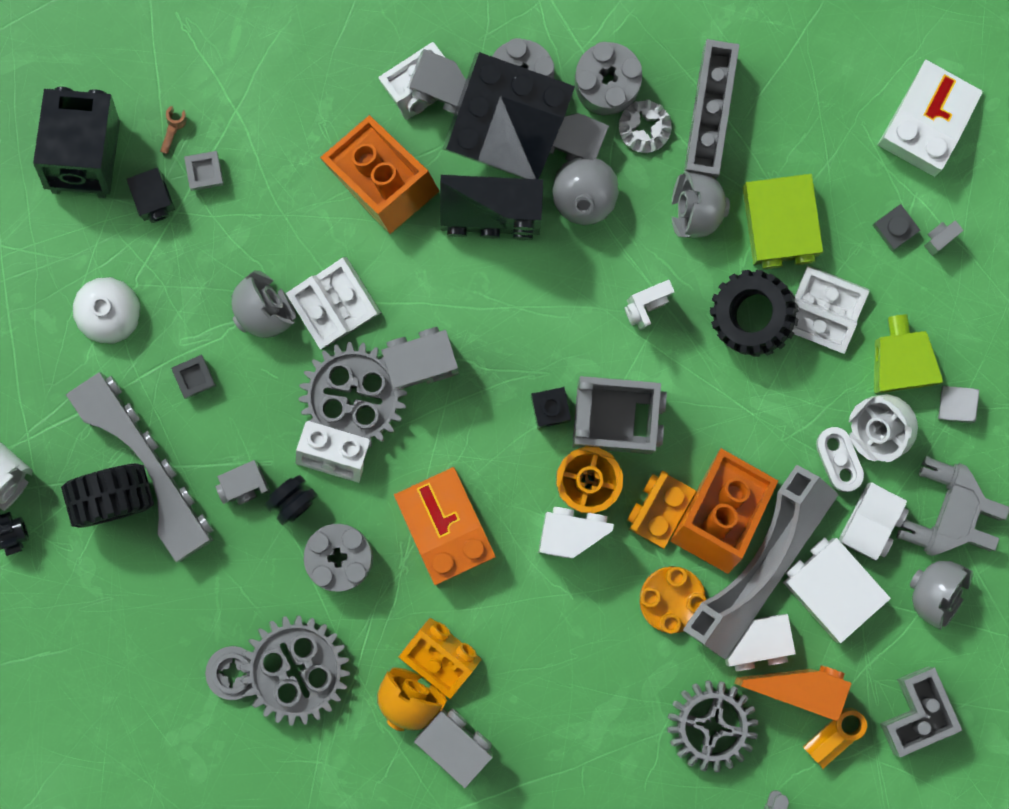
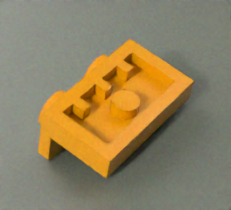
(661, 510)
(440, 657)

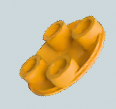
(671, 598)

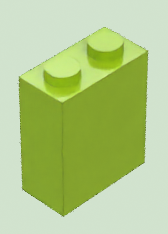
(782, 220)

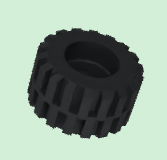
(731, 297)
(107, 495)

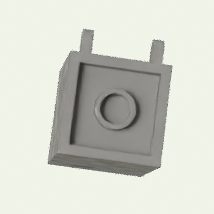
(607, 414)

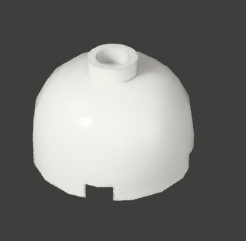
(106, 310)
(883, 427)

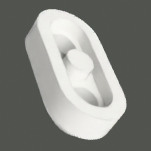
(842, 458)

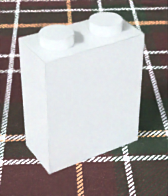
(835, 589)

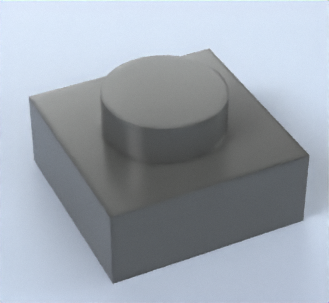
(896, 227)
(193, 376)

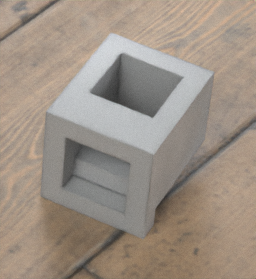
(242, 483)

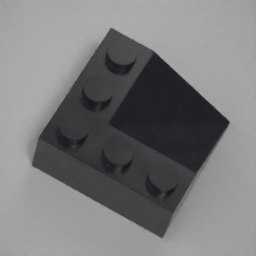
(508, 116)
(491, 206)

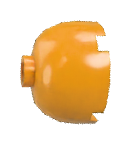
(603, 470)
(407, 701)

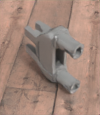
(958, 512)

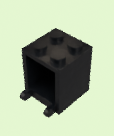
(76, 141)

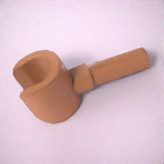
(173, 126)

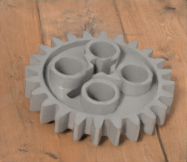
(359, 366)
(322, 656)

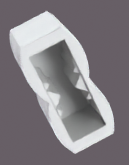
(873, 522)

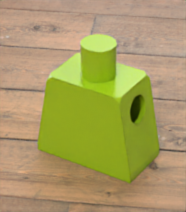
(904, 359)

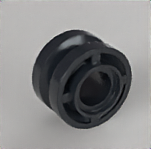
(291, 499)

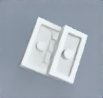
(333, 303)
(828, 308)

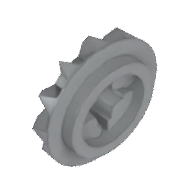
(218, 681)

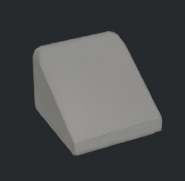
(958, 404)

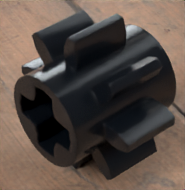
(12, 533)

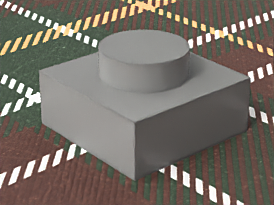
(204, 170)
(942, 236)

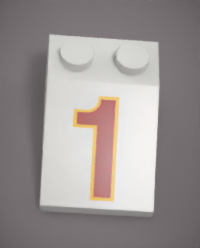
(930, 118)

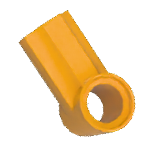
(833, 740)

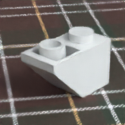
(763, 640)

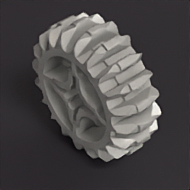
(709, 741)

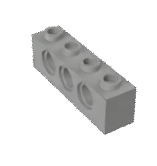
(711, 107)

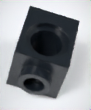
(151, 195)
(550, 407)

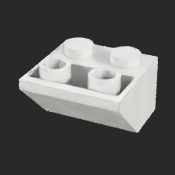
(571, 535)

